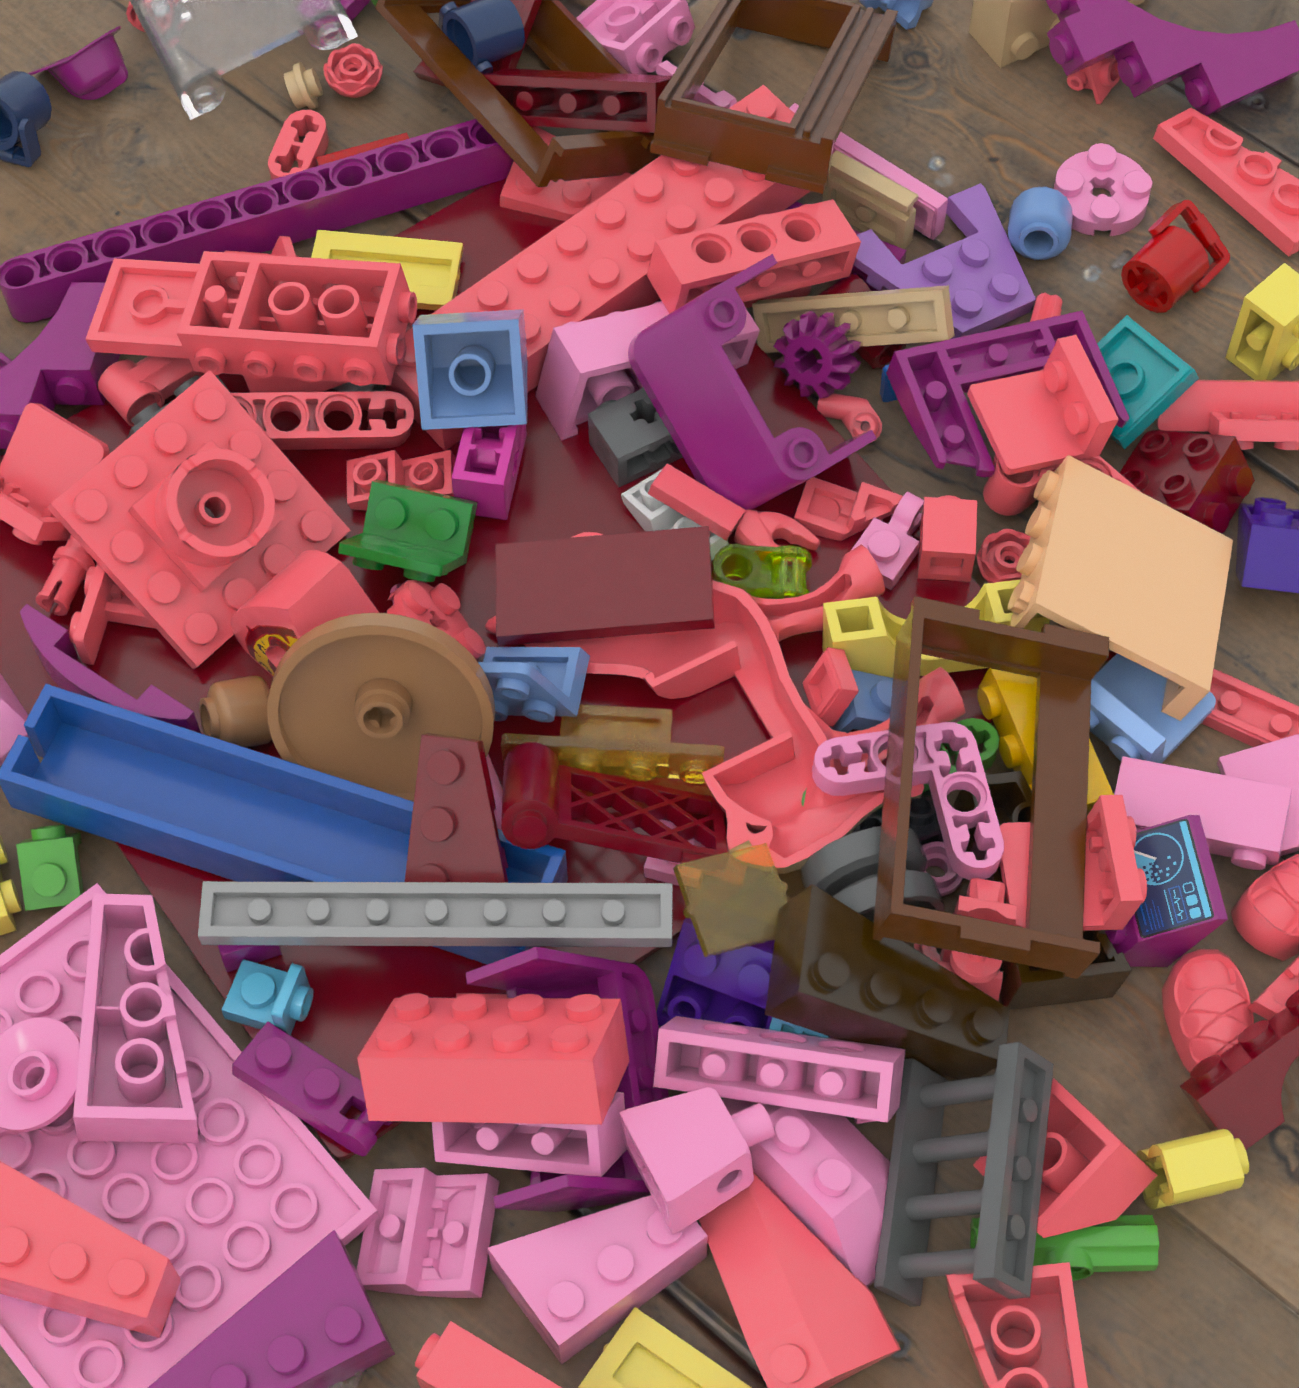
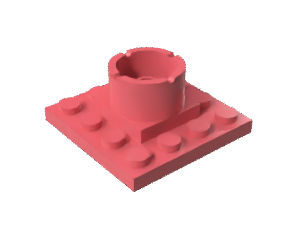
(149, 526)

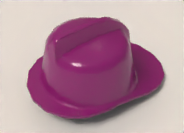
(91, 70)

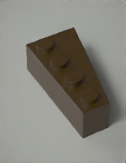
(1029, 985)
(878, 992)

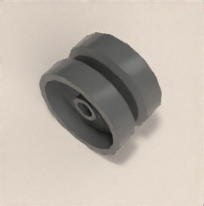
(850, 872)

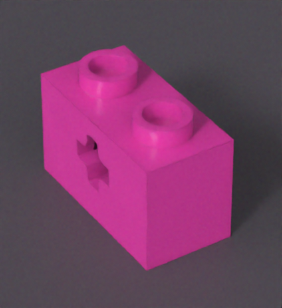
(489, 467)

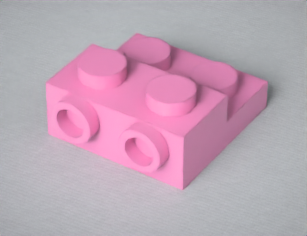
(639, 30)

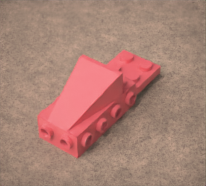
(261, 317)

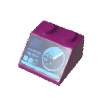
(1181, 895)

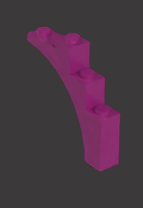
(1152, 52)
(57, 363)

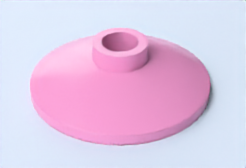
(26, 1053)

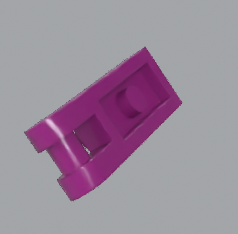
(307, 1087)

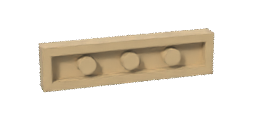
(874, 316)

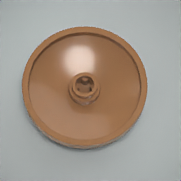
(365, 691)

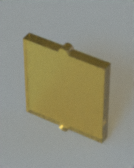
(732, 898)

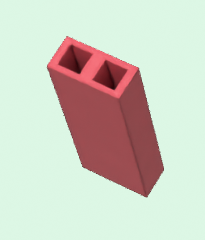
(696, 501)

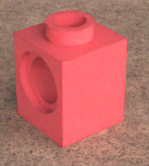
(947, 538)

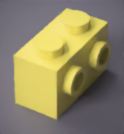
(1268, 327)

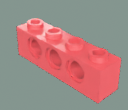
(808, 243)

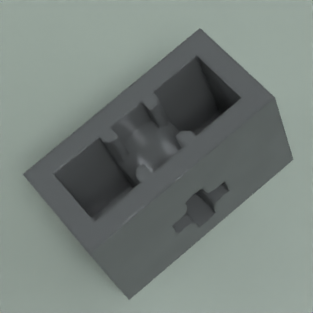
(630, 437)

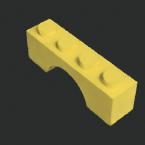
(870, 631)

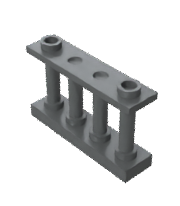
(1011, 1179)

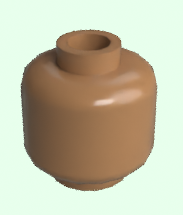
(237, 711)

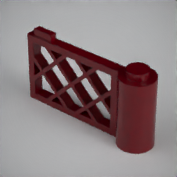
(545, 798)

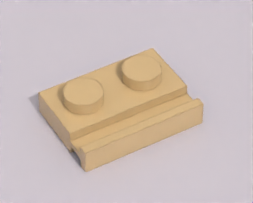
(871, 200)

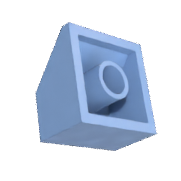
(471, 369)

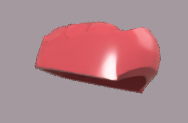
(1270, 911)
(1205, 1005)

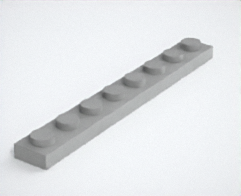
(436, 914)

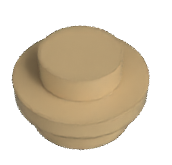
(303, 86)

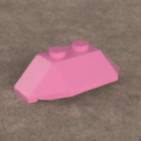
(827, 1180)

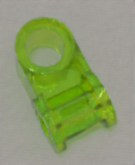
(764, 569)

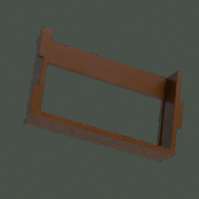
(563, 47)
(782, 151)
(1064, 668)

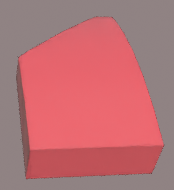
(841, 512)

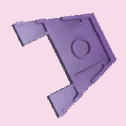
(980, 270)

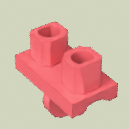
(984, 902)

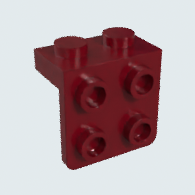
(1192, 474)

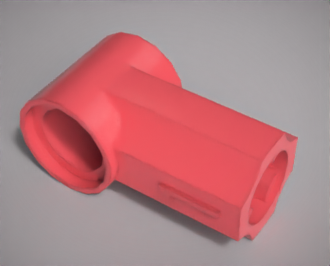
(137, 385)

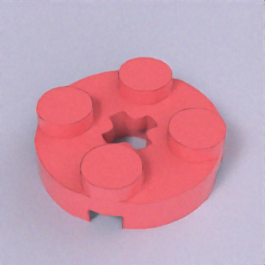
(438, 608)

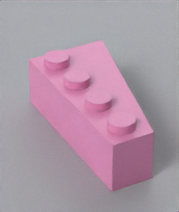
(591, 363)
(130, 1046)

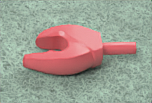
(764, 527)

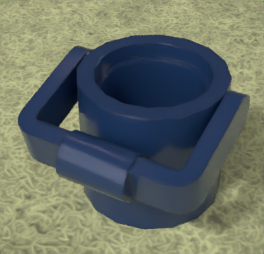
(483, 30)
(23, 112)

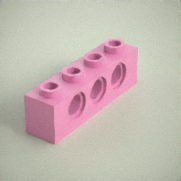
(780, 1068)

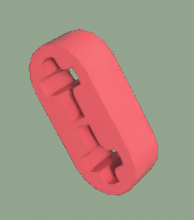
(289, 148)

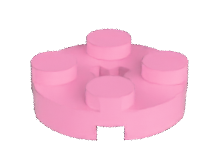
(1110, 171)

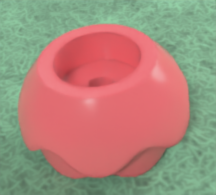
(353, 71)
(996, 549)

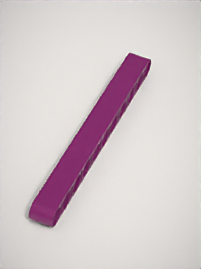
(256, 216)

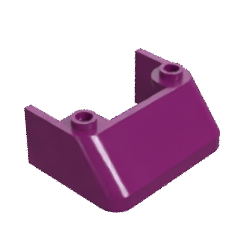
(710, 408)
(564, 976)

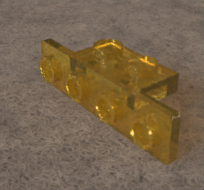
(624, 743)

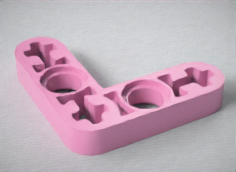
(929, 768)

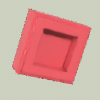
(830, 686)

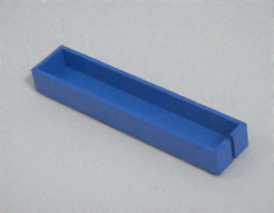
(220, 803)

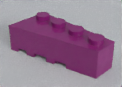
(296, 1333)

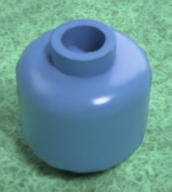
(1040, 223)

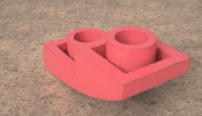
(425, 472)

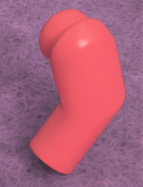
(853, 412)

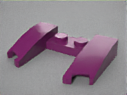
(936, 375)

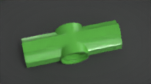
(1113, 1246)

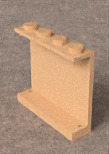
(1128, 572)

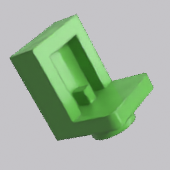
(50, 867)

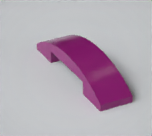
(60, 662)

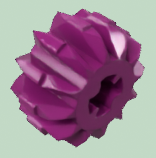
(803, 367)

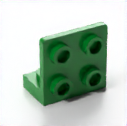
(412, 531)

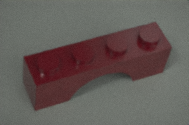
(1246, 1082)

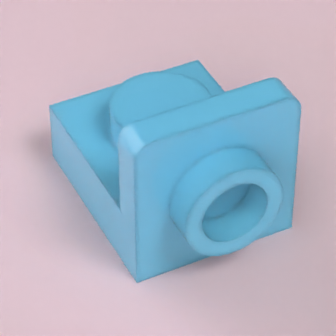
(268, 995)

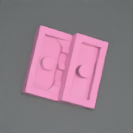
(428, 1233)

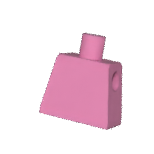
(693, 1151)

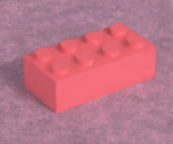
(495, 1059)

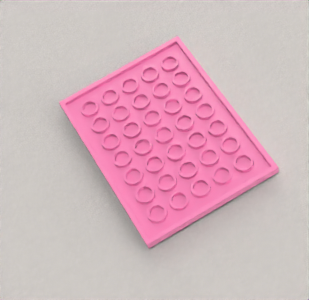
(218, 1208)

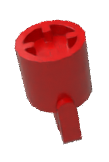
(1174, 259)

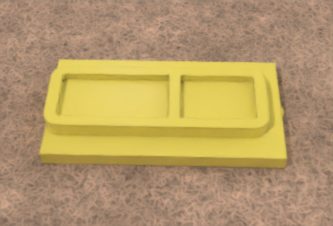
(428, 265)
(653, 1357)

